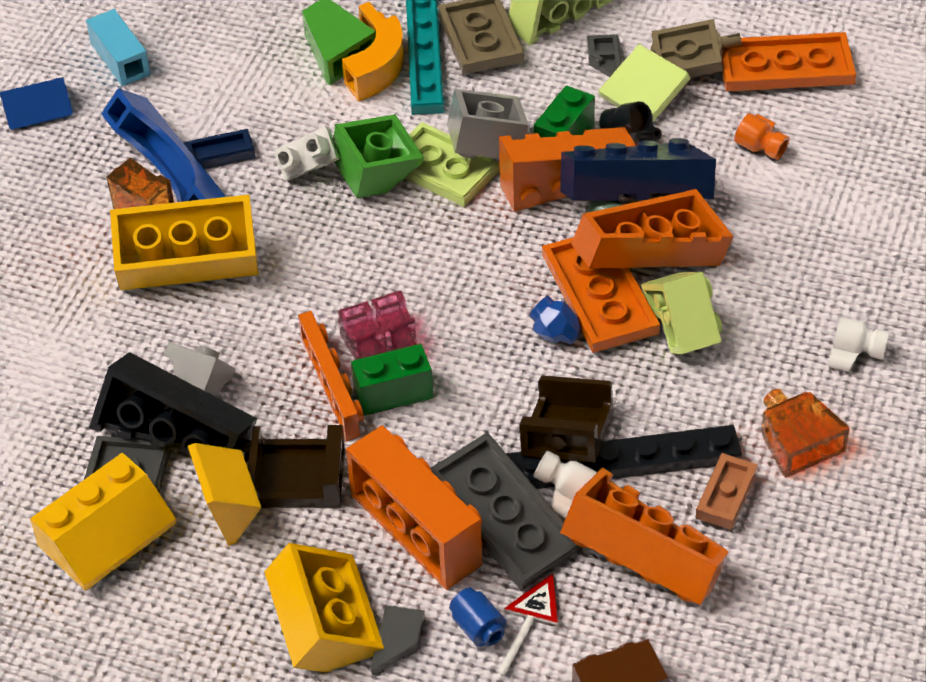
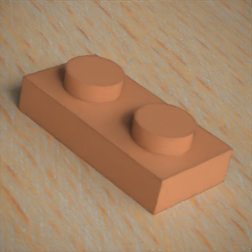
(726, 491)

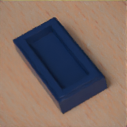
(222, 148)

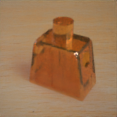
(801, 431)

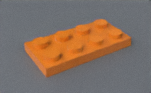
(789, 62)
(603, 299)

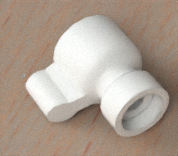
(854, 338)
(566, 477)

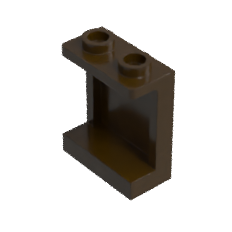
(568, 419)
(297, 470)

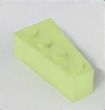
(538, 16)

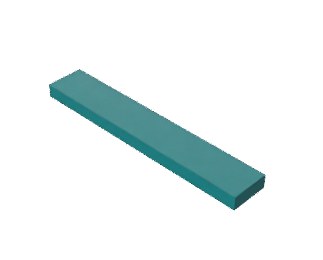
(424, 57)

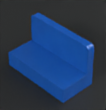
(36, 103)

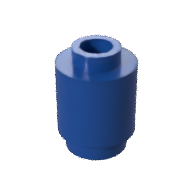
(477, 617)

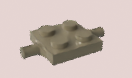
(694, 46)

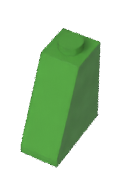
(334, 36)

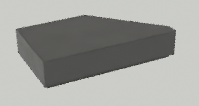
(604, 53)
(400, 636)

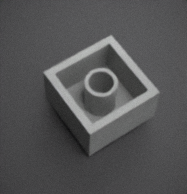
(480, 119)

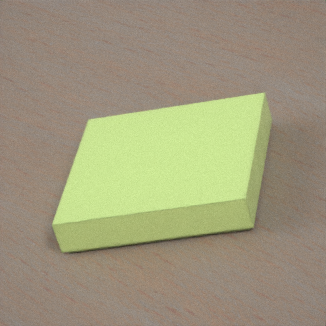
(645, 79)

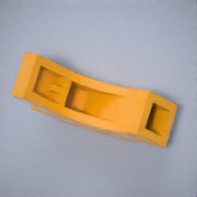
(381, 62)

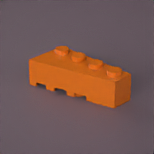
(653, 233)
(643, 538)

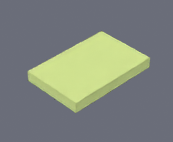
(446, 171)

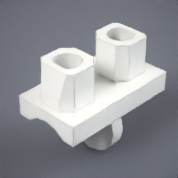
(306, 154)

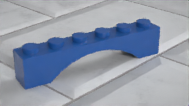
(145, 129)

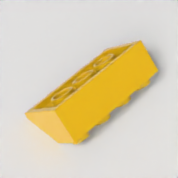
(183, 242)

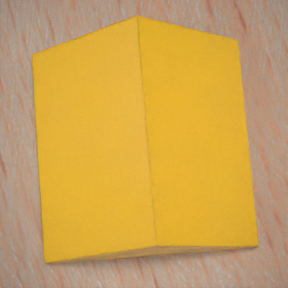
(226, 488)

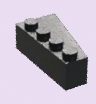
(165, 409)

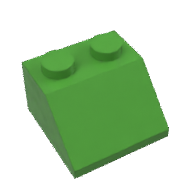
(375, 154)

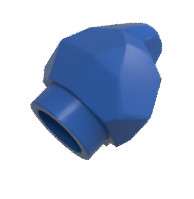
(555, 321)

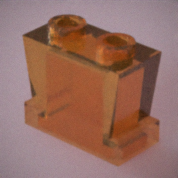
(136, 186)

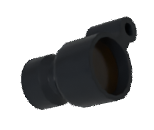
(634, 117)

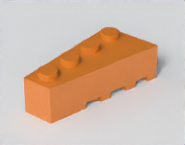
(533, 164)

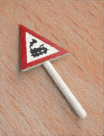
(536, 604)

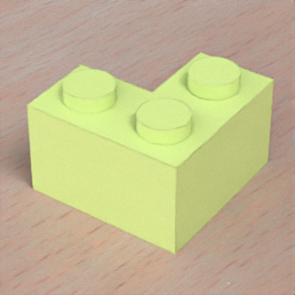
(685, 310)

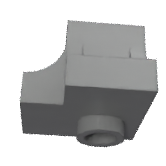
(200, 367)

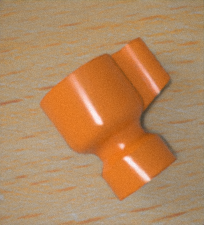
(756, 135)

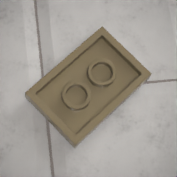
(480, 34)

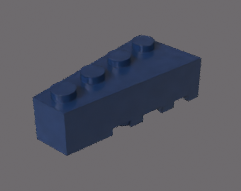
(636, 171)

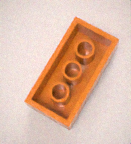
(415, 506)

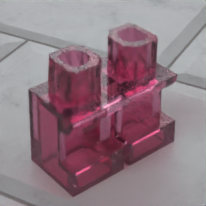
(378, 328)

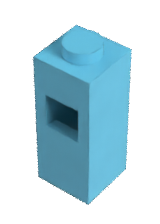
(118, 47)

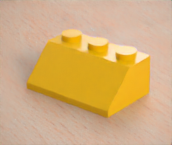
(102, 521)
(322, 608)

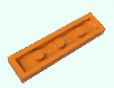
(326, 366)

